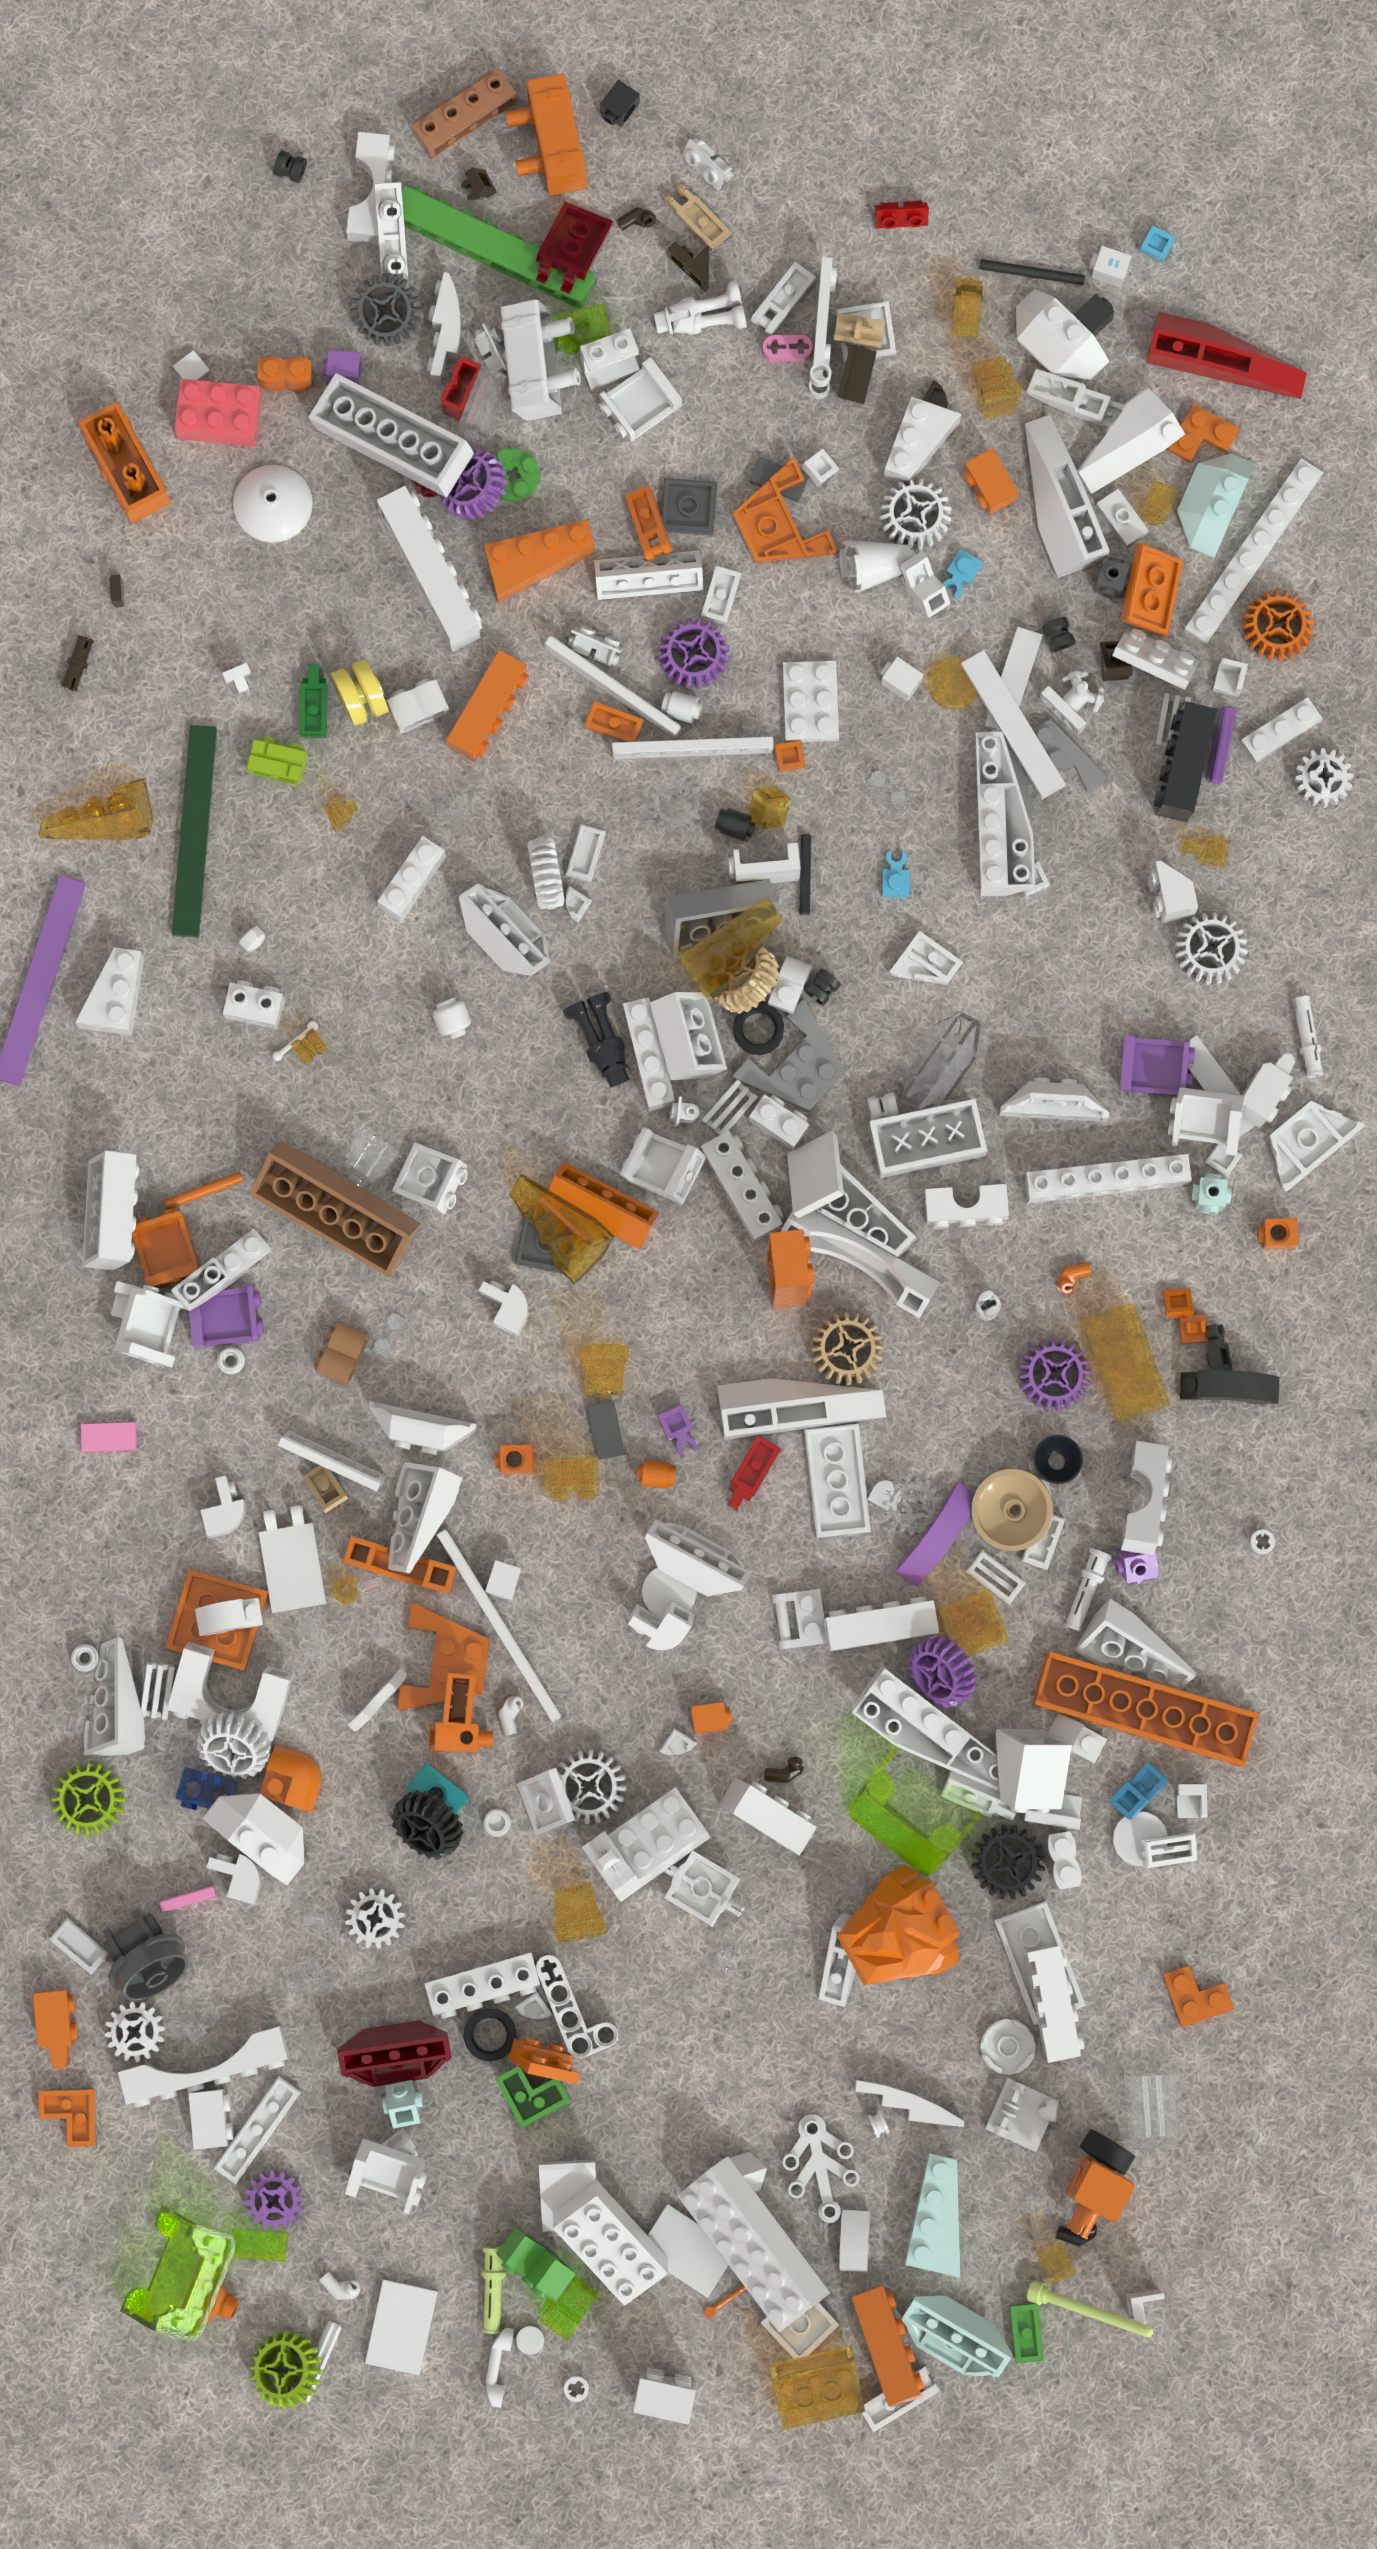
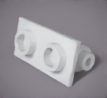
(699, 156)
(491, 341)
(605, 648)
(683, 1112)

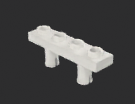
(391, 232)

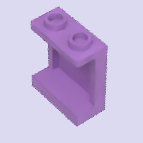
(1156, 1066)
(227, 1319)

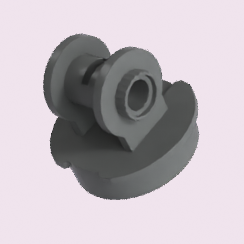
(144, 1958)

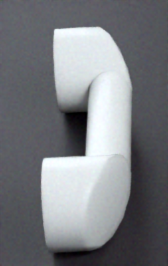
(494, 2390)

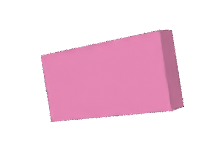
(109, 1437)
(188, 1898)

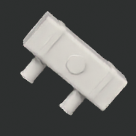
(532, 359)

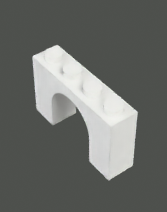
(192, 1698)

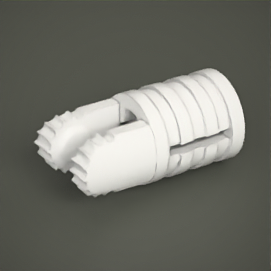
(993, 1311)

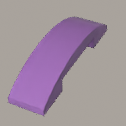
(938, 1536)

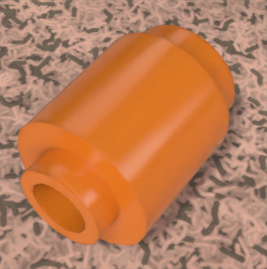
(656, 1474)

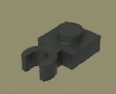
(1218, 1351)

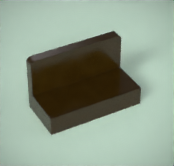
(857, 374)

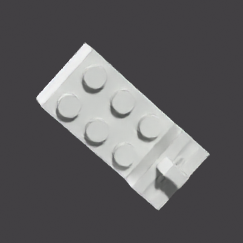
(646, 1844)

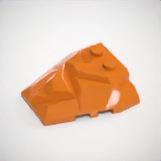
(900, 1931)

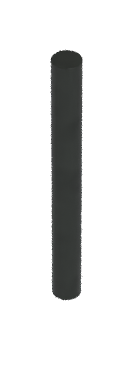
(1032, 272)

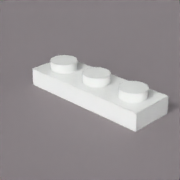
(1281, 730)

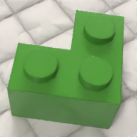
(528, 2102)
(539, 2265)

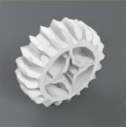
(905, 519)
(545, 873)
(1217, 958)
(233, 1745)
(604, 1767)

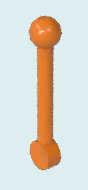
(710, 2310)

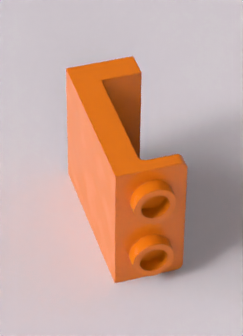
(164, 1249)

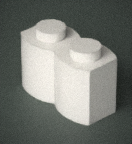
(417, 705)
(1065, 1869)

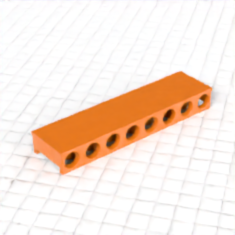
(1145, 1709)

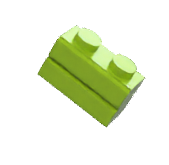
(277, 760)

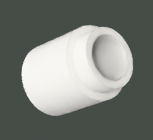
(681, 706)

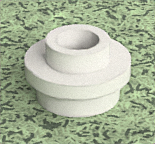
(227, 1352)
(78, 1651)

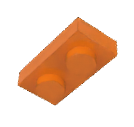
(613, 723)

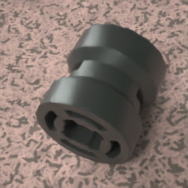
(290, 166)
(1058, 634)
(822, 986)

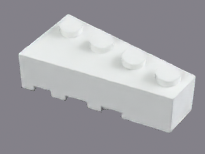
(1053, 2004)

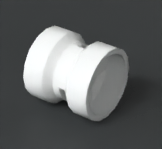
(888, 1105)

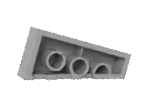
(701, 913)

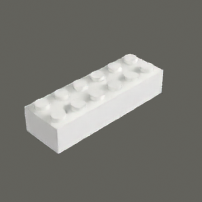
(391, 435)
(428, 568)
(753, 2244)

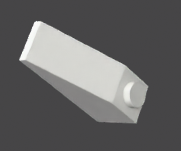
(838, 1968)

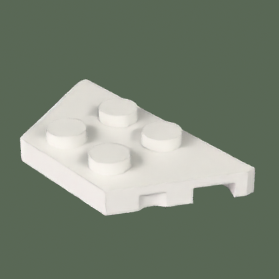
(1308, 1141)

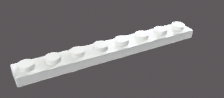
(1253, 551)

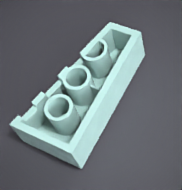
(935, 2225)

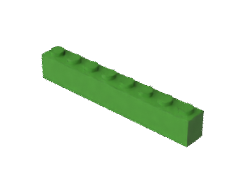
(486, 244)

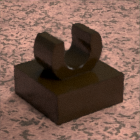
(480, 183)

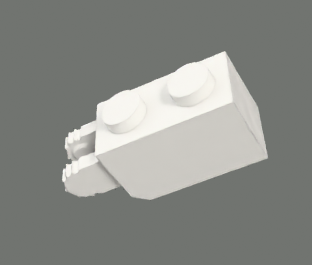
(1266, 1090)

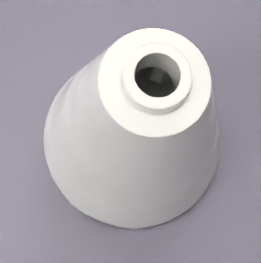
(871, 563)

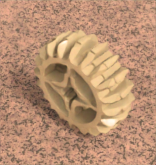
(751, 984)
(834, 1352)

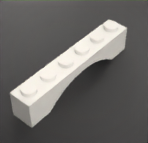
(903, 1282)
(148, 2081)

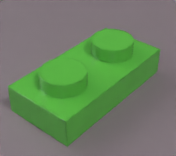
(1026, 2333)

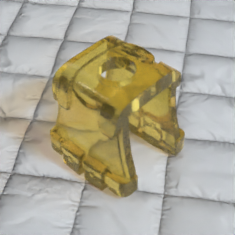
(603, 1368)
(577, 1914)

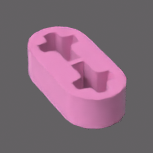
(787, 354)

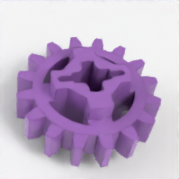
(282, 2190)

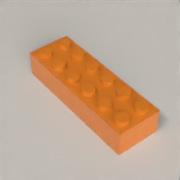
(789, 1268)

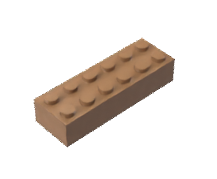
(334, 1208)

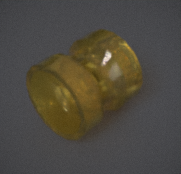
(309, 1046)

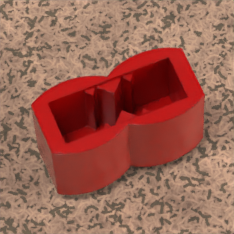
(458, 390)

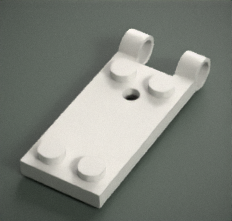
(822, 350)

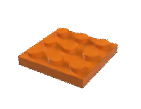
(200, 1590)

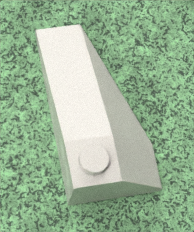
(1136, 435)
(117, 1715)

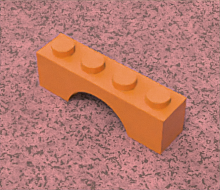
(375, 1559)

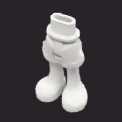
(688, 317)

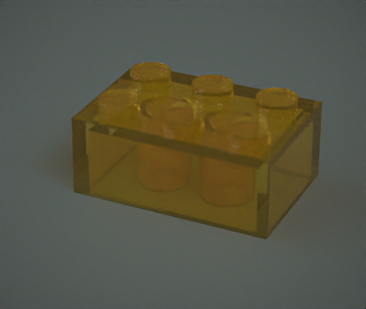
(817, 2388)

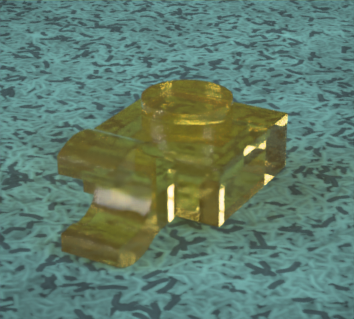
(1211, 850)

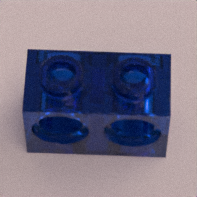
(209, 1785)

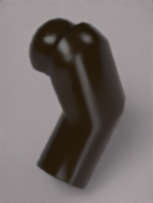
(637, 217)

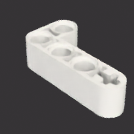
(570, 2004)

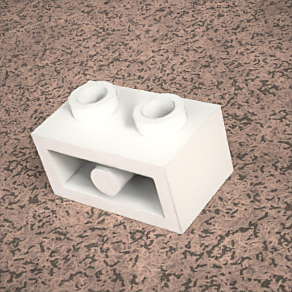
(253, 1004)
(779, 1122)

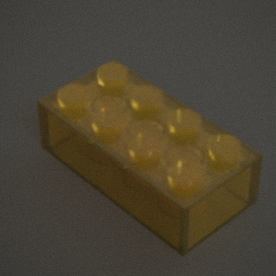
(1125, 1363)

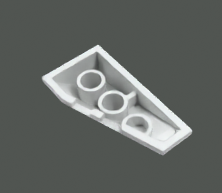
(423, 1503)
(1124, 1640)

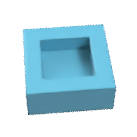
(1157, 244)

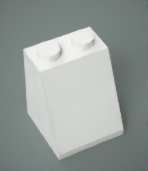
(1031, 1769)
(560, 2183)

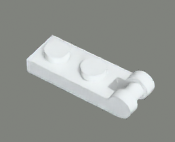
(783, 298)
(879, 2413)

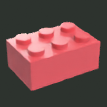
(218, 412)

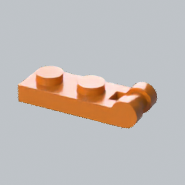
(648, 522)

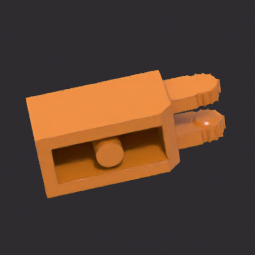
(55, 2024)

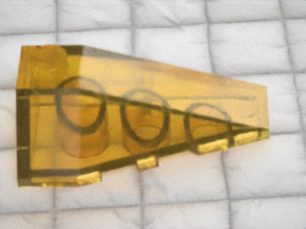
(568, 1232)

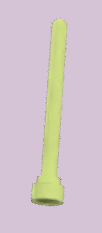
(1040, 2293)

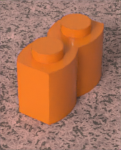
(292, 373)

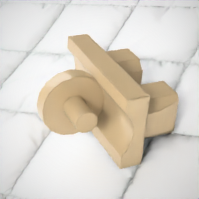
(859, 330)

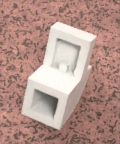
(923, 585)
(790, 984)
(513, 1307)
(225, 1517)
(228, 1616)
(663, 1631)
(246, 1876)

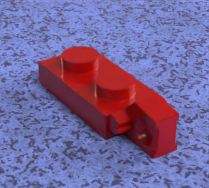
(752, 1471)

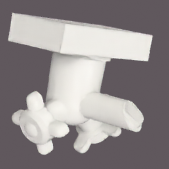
(1068, 706)

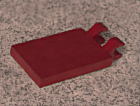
(572, 245)

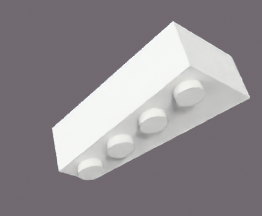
(867, 1217)

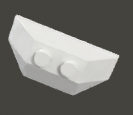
(1057, 338)
(504, 931)
(1055, 1101)
(420, 1429)
(695, 1559)
(260, 1832)

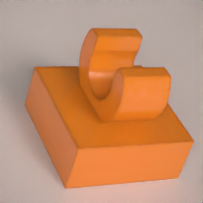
(1193, 1329)

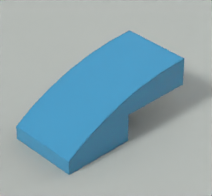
(1139, 1791)

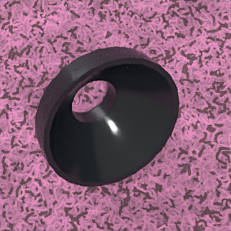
(1058, 1445)

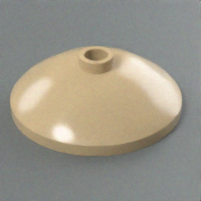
(994, 1505)

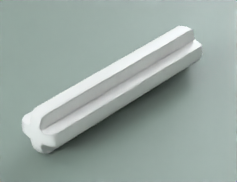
(326, 2345)

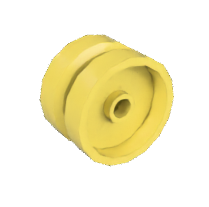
(362, 691)

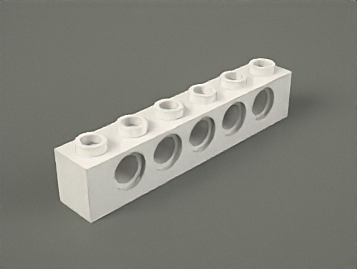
(1107, 1178)

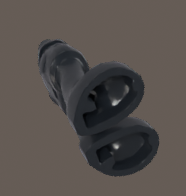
(606, 1053)

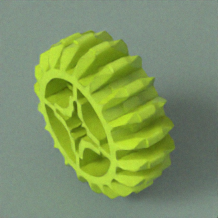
(79, 1810)
(284, 2381)

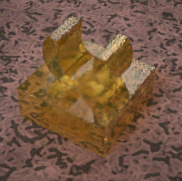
(339, 812)

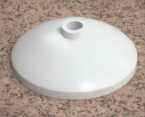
(276, 519)

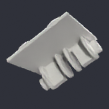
(1018, 2116)

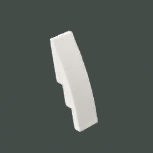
(1074, 398)
(918, 2108)

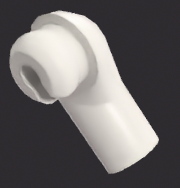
(507, 1714)

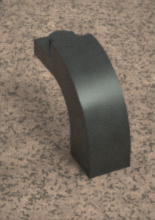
(1230, 1385)

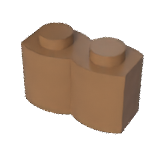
(341, 1354)

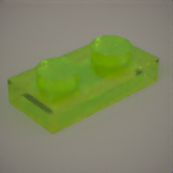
(260, 2244)

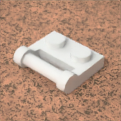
(809, 1618)

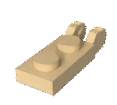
(698, 218)

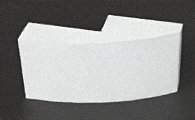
(854, 2240)

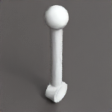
(277, 1055)

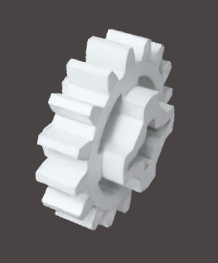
(1335, 777)
(389, 1922)
(145, 2039)

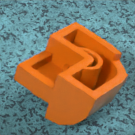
(292, 1778)

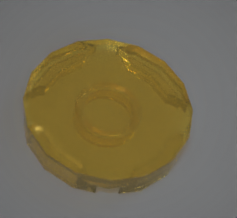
(950, 685)

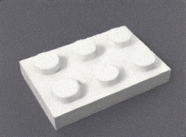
(1156, 657)
(810, 701)

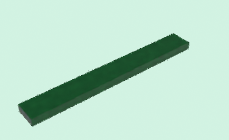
(194, 831)

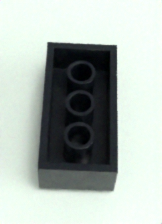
(1185, 762)

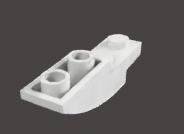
(447, 320)
(221, 1271)

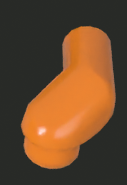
(1070, 1275)

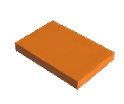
(1151, 590)

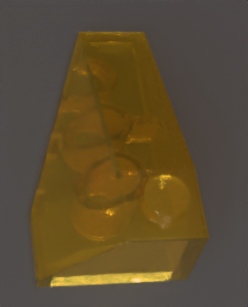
(116, 817)
(725, 953)

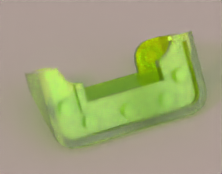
(184, 2278)

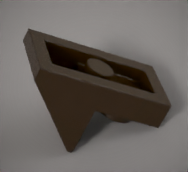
(695, 268)
(1111, 666)

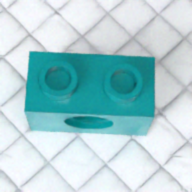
(430, 1778)

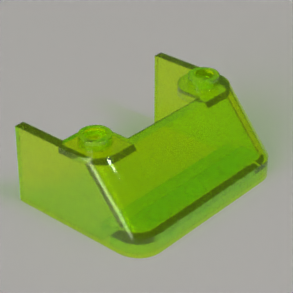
(896, 1832)

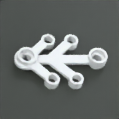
(818, 2163)

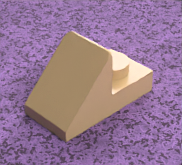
(325, 1488)

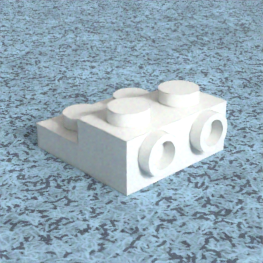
(430, 1178)

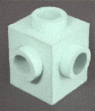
(1204, 1200)
(402, 2098)

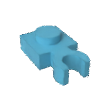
(963, 570)
(895, 880)

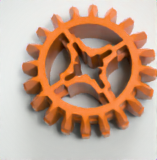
(1284, 633)

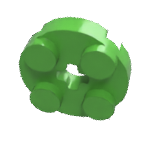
(527, 468)

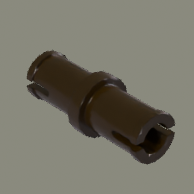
(77, 663)

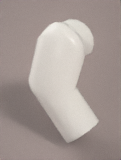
(340, 2290)

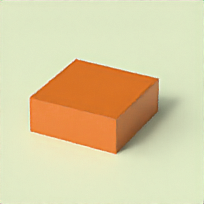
(789, 756)
(1178, 1303)

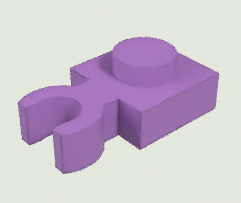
(677, 1425)

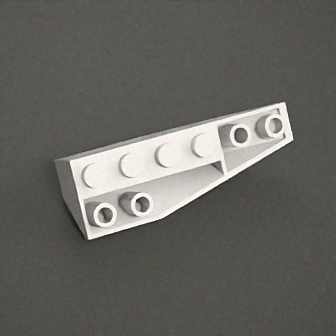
(1061, 502)
(1003, 823)
(791, 1405)
(923, 1730)

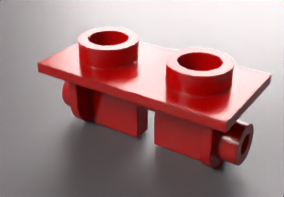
(910, 215)

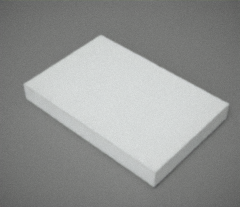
(815, 1174)
(688, 2250)
(401, 2327)

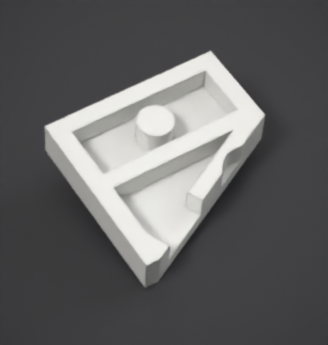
(926, 962)

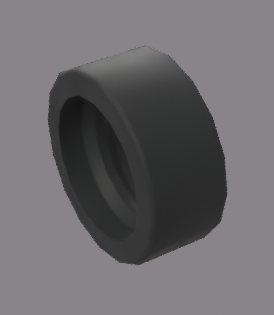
(759, 1049)
(469, 2034)
(1107, 2151)

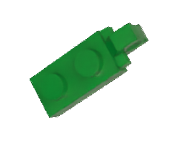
(313, 704)

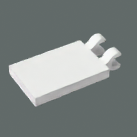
(291, 1563)

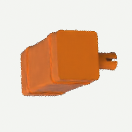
(556, 135)
(124, 462)
(1098, 2194)

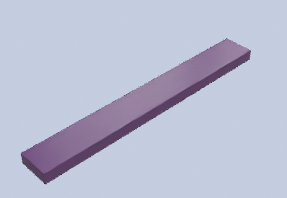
(40, 979)

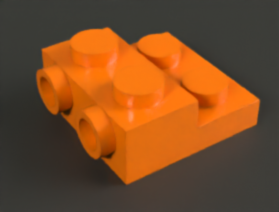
(544, 2060)

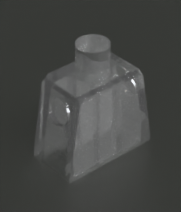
(370, 1158)

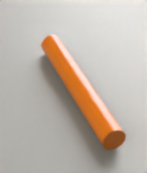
(203, 1190)

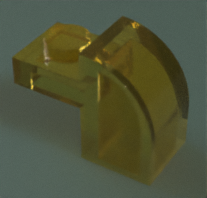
(967, 307)

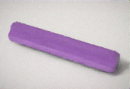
(1221, 745)

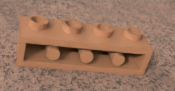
(464, 113)

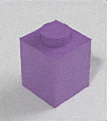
(343, 363)

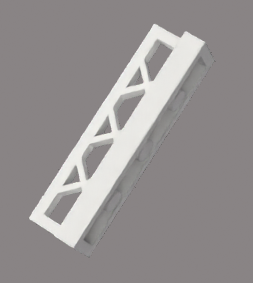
(648, 577)

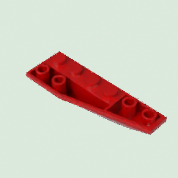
(1218, 355)

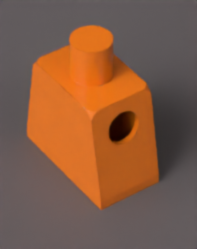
(459, 1700)
(448, 1738)

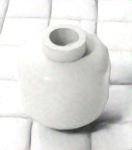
(451, 1017)

